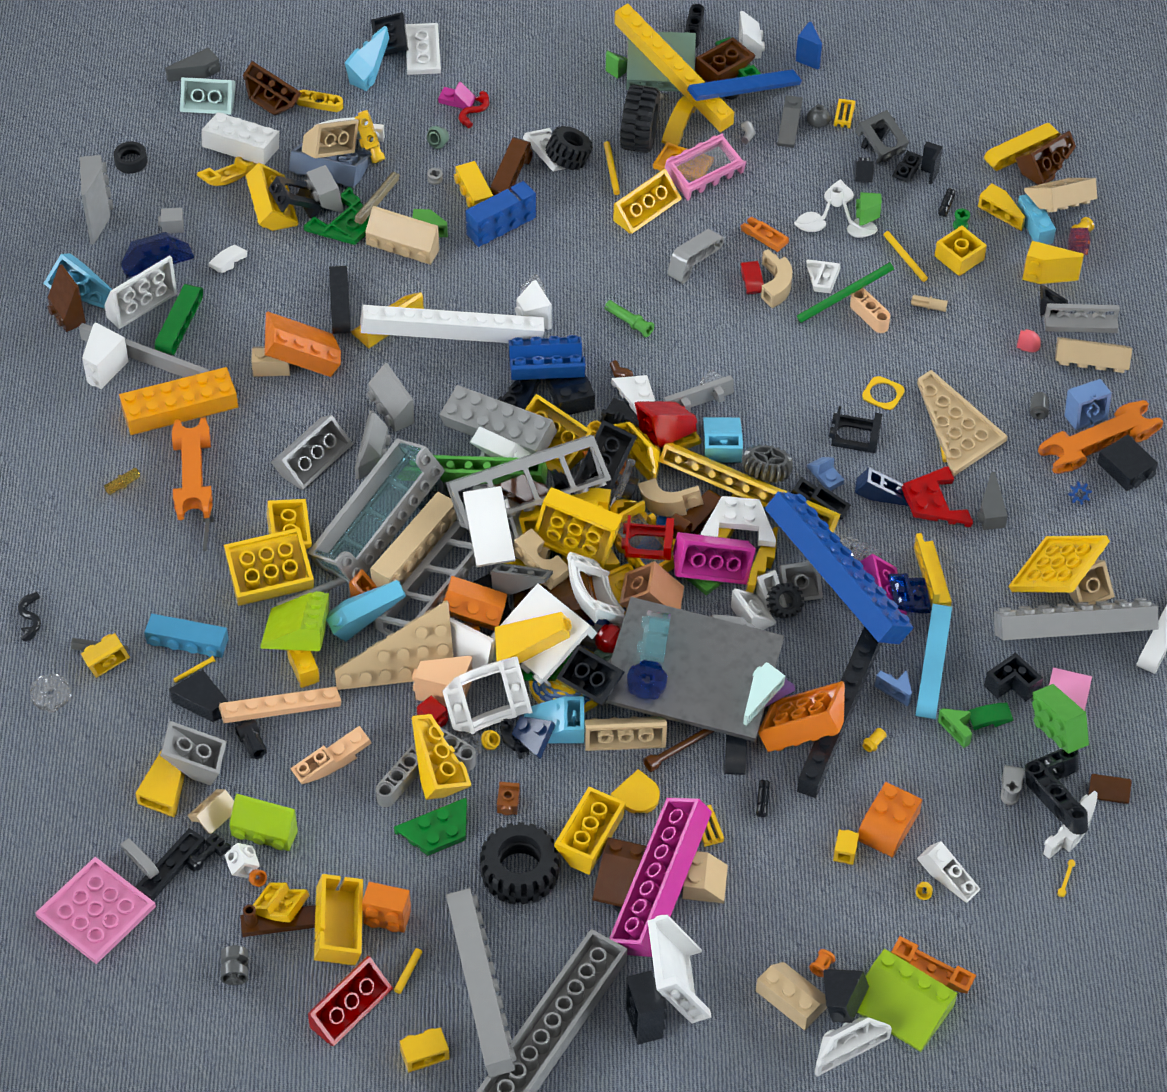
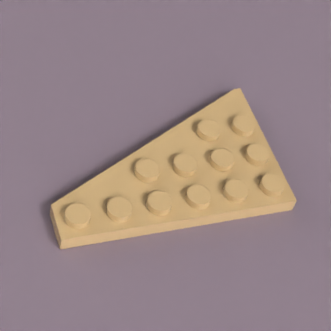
(959, 426)
(400, 652)

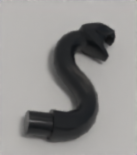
(30, 632)

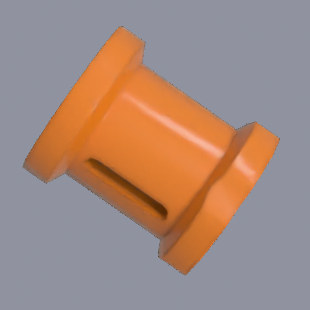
(823, 961)

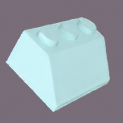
(207, 95)

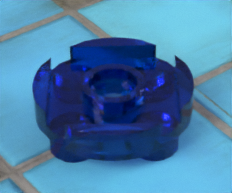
(647, 690)

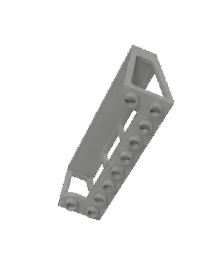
(523, 464)
(422, 572)

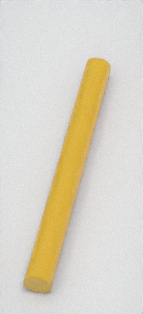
(611, 166)
(905, 256)

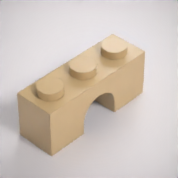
(527, 550)

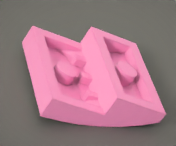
(1072, 684)

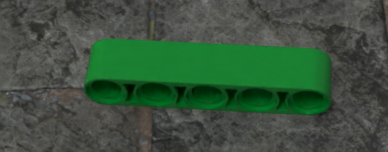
(179, 319)

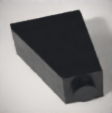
(199, 696)
(844, 993)

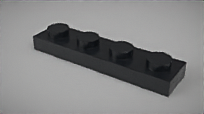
(171, 863)

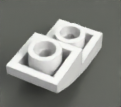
(226, 258)

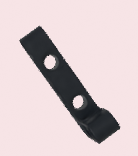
(1043, 779)

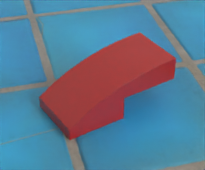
(752, 277)

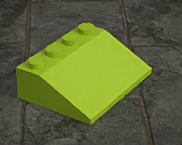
(297, 623)
(906, 999)

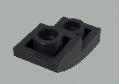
(907, 167)

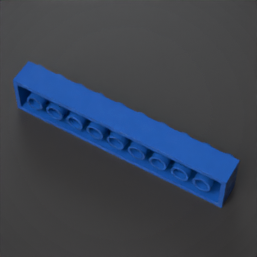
(839, 568)

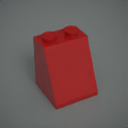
(664, 421)

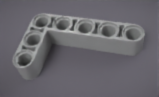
(408, 774)

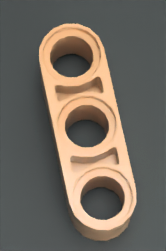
(870, 310)

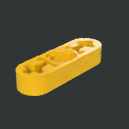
(306, 96)

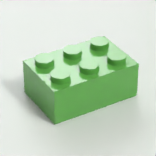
(1060, 718)

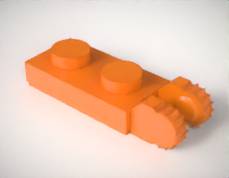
(765, 234)

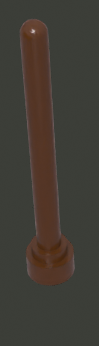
(653, 762)

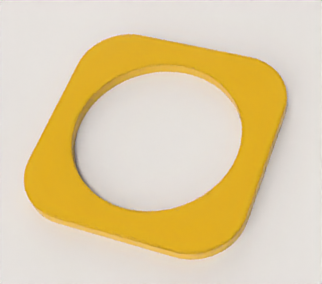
(878, 380)

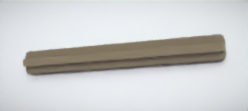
(377, 197)

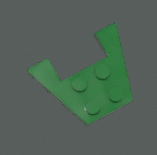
(344, 226)

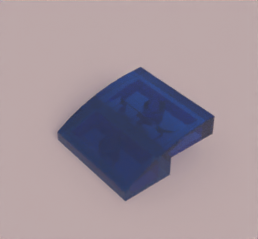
(910, 593)

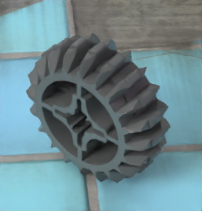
(767, 463)

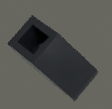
(863, 170)

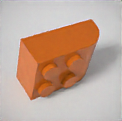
(889, 819)

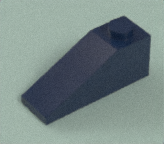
(879, 488)

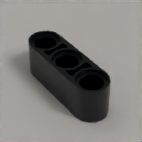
(695, 21)

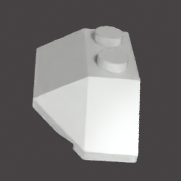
(849, 1042)

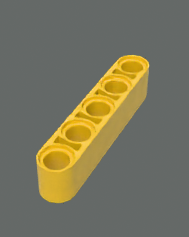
(1005, 153)

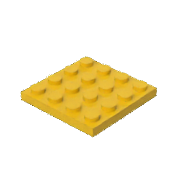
(1059, 564)

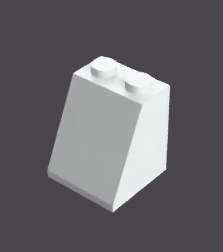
(103, 355)

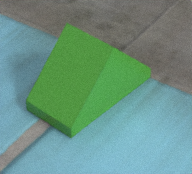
(615, 64)

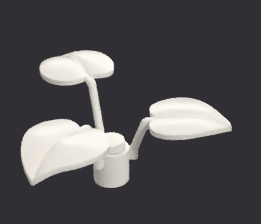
(835, 195)

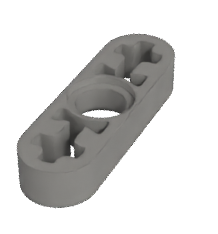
(139, 858)

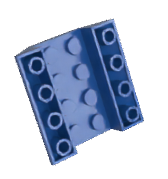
(546, 357)

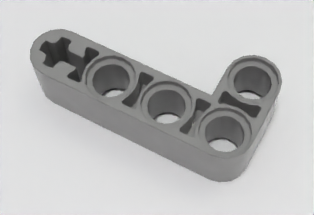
(692, 252)

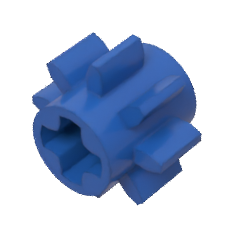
(1083, 496)

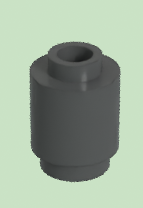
(1039, 405)

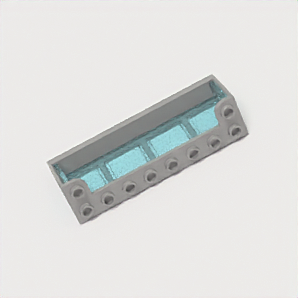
(377, 510)

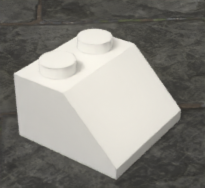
(751, 35)

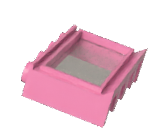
(703, 165)

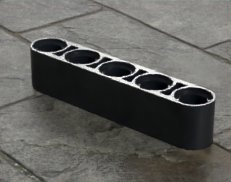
(339, 299)

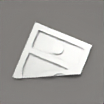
(823, 275)

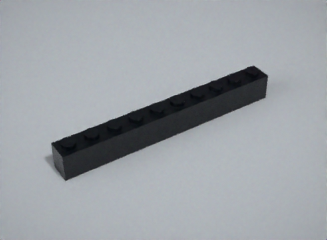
(825, 747)

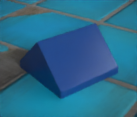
(809, 47)

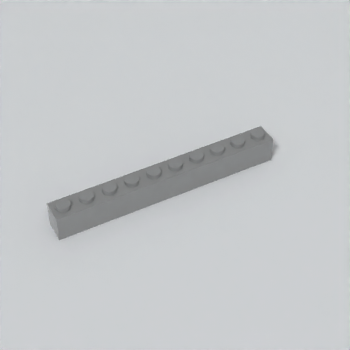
(480, 983)

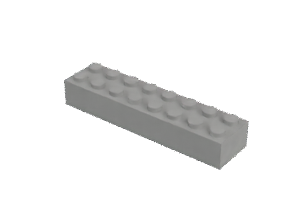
(1075, 620)

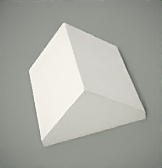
(751, 609)

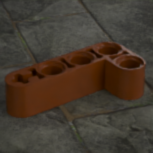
(517, 154)
(697, 516)

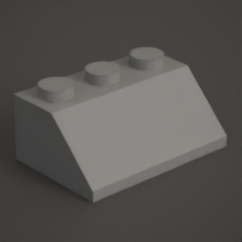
(391, 398)

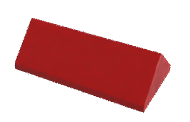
(349, 1002)

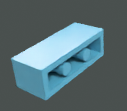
(1036, 221)

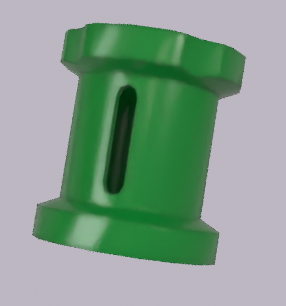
(962, 216)

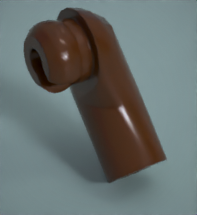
(620, 371)

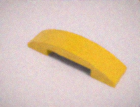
(678, 121)
(227, 174)

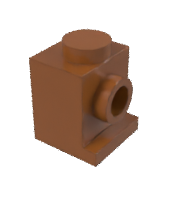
(508, 798)

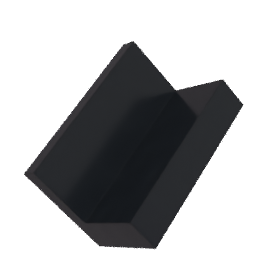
(931, 160)

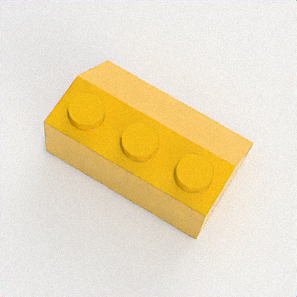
(288, 515)

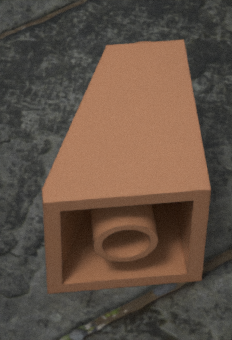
(653, 585)

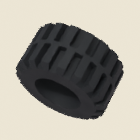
(569, 147)

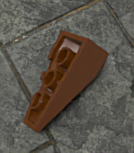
(1044, 160)

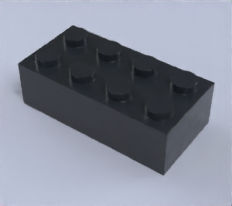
(614, 447)

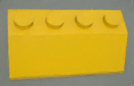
(266, 209)
(589, 828)

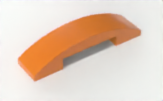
(955, 979)

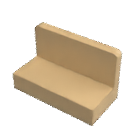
(213, 810)

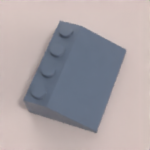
(344, 168)

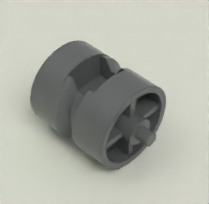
(234, 965)

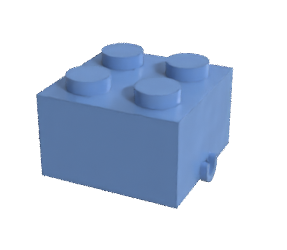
(1087, 404)

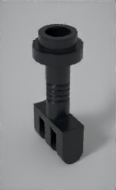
(214, 845)

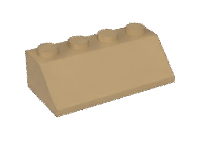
(1063, 193)
(402, 235)
(1093, 353)
(625, 733)

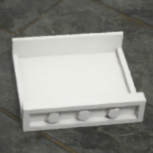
(541, 603)
(673, 969)

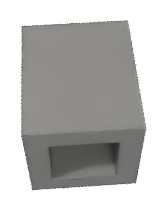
(171, 220)

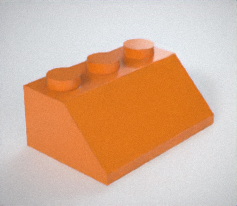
(475, 603)

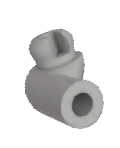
(750, 132)

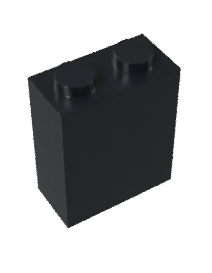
(1127, 463)

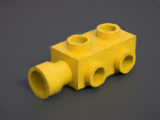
(368, 132)

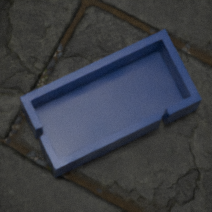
(500, 214)

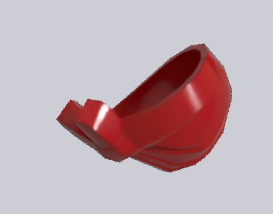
(607, 638)

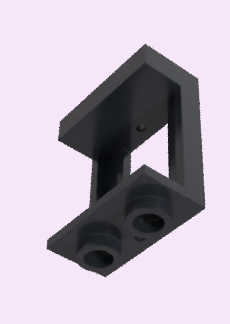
(303, 197)
(859, 423)

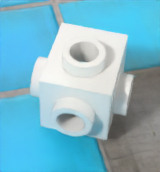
(242, 860)

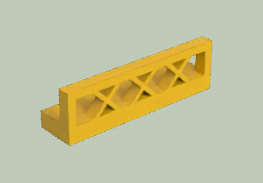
(931, 571)

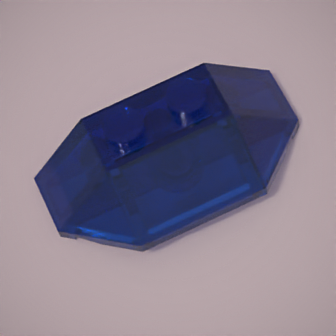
(153, 249)

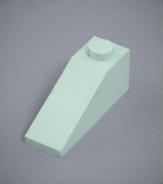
(765, 685)

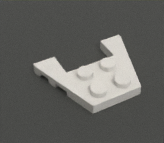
(742, 515)

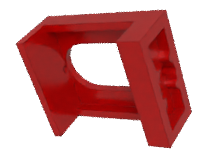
(634, 529)

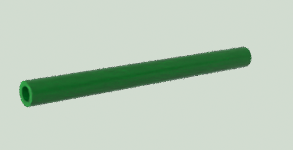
(845, 292)

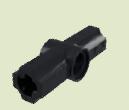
(250, 735)

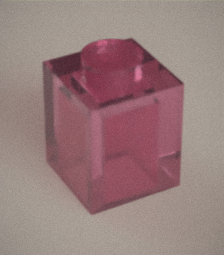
(1079, 240)

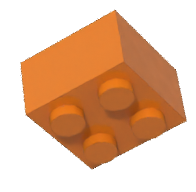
(386, 907)

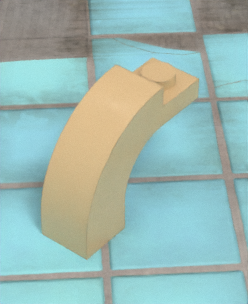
(779, 288)
(668, 503)

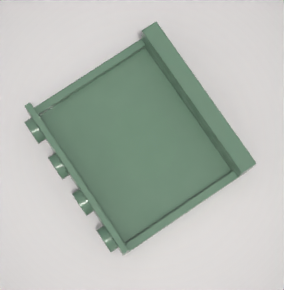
(643, 72)

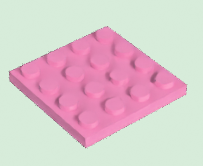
(95, 910)

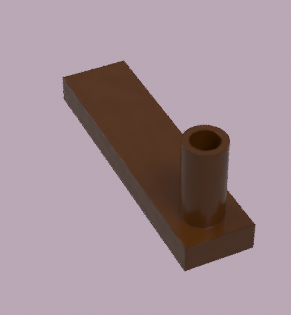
(256, 925)

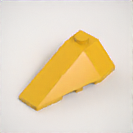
(438, 766)

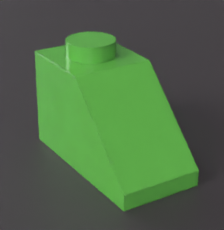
(431, 217)

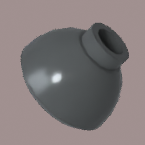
(818, 116)

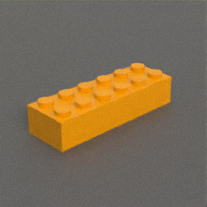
(178, 399)

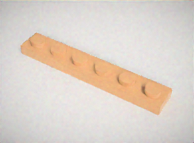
(279, 704)

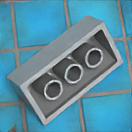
(312, 452)

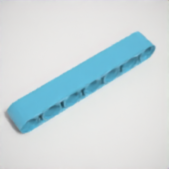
(933, 661)

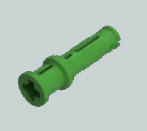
(636, 321)

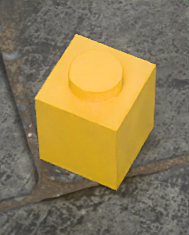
(846, 846)

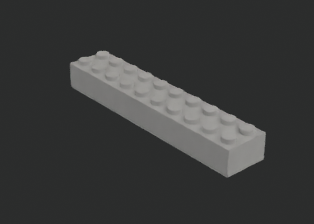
(560, 1014)

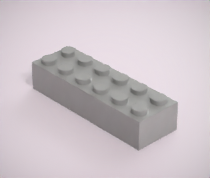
(469, 410)

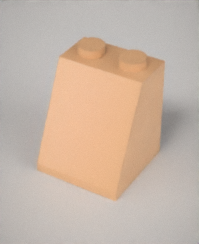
(437, 674)

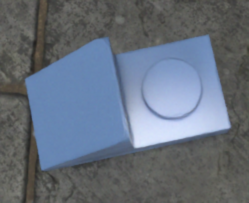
(825, 472)
(898, 689)

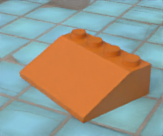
(301, 345)
(804, 717)

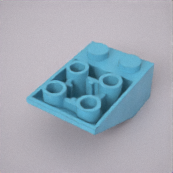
(723, 439)
(566, 714)

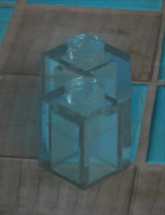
(655, 636)

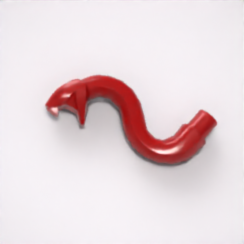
(484, 99)

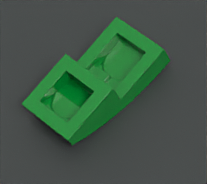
(990, 714)

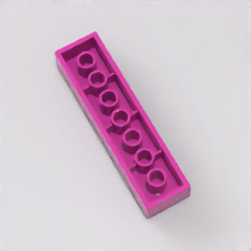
(661, 872)

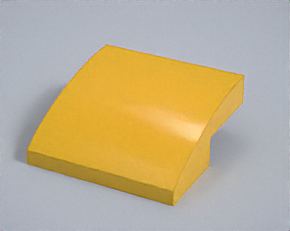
(280, 902)

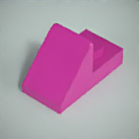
(459, 97)

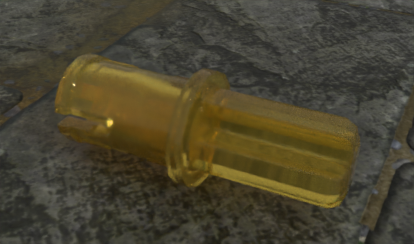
(122, 481)

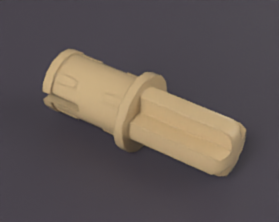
(930, 303)

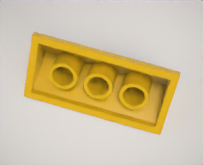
(646, 202)
(408, 301)

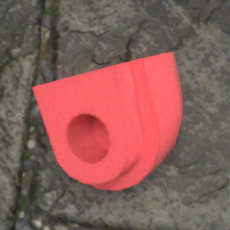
(1029, 341)

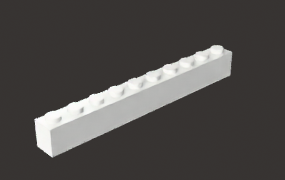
(448, 324)

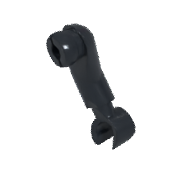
(508, 738)

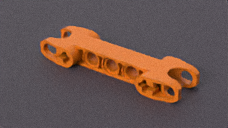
(1074, 449)
(193, 493)

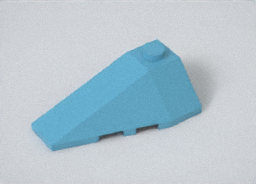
(365, 62)
(91, 287)
(361, 610)

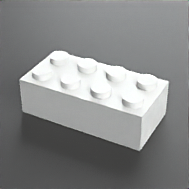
(240, 138)

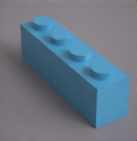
(186, 635)

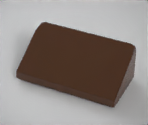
(1110, 788)

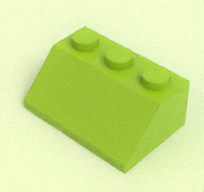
(263, 822)

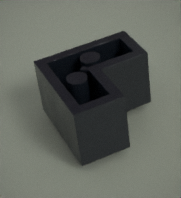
(1013, 674)

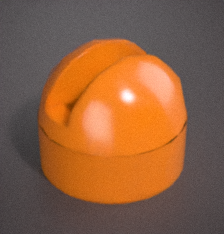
(257, 882)

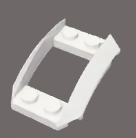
(606, 604)
(514, 686)

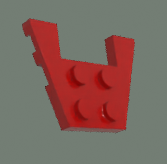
(928, 501)

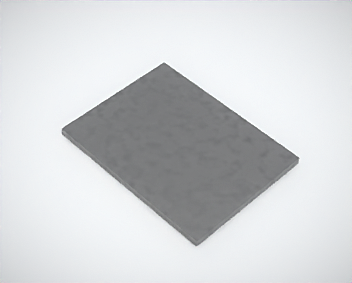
(705, 665)

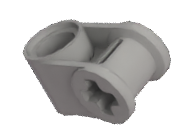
(1011, 784)

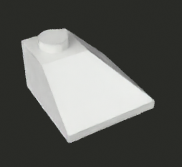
(535, 304)

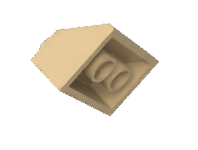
(331, 139)
(791, 994)

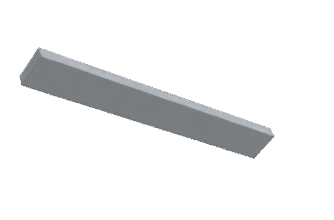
(152, 356)

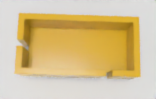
(338, 920)

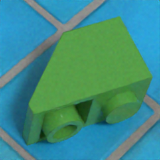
(868, 207)

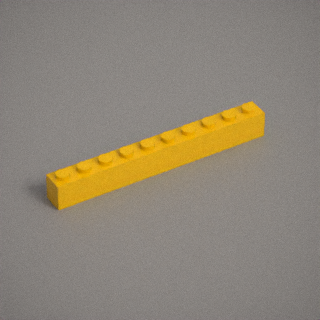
(671, 65)
(731, 479)

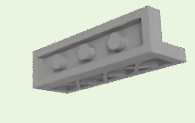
(1081, 321)

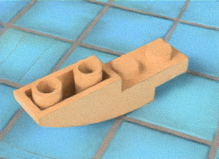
(330, 759)

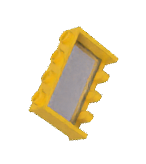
(639, 516)

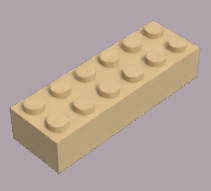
(415, 541)

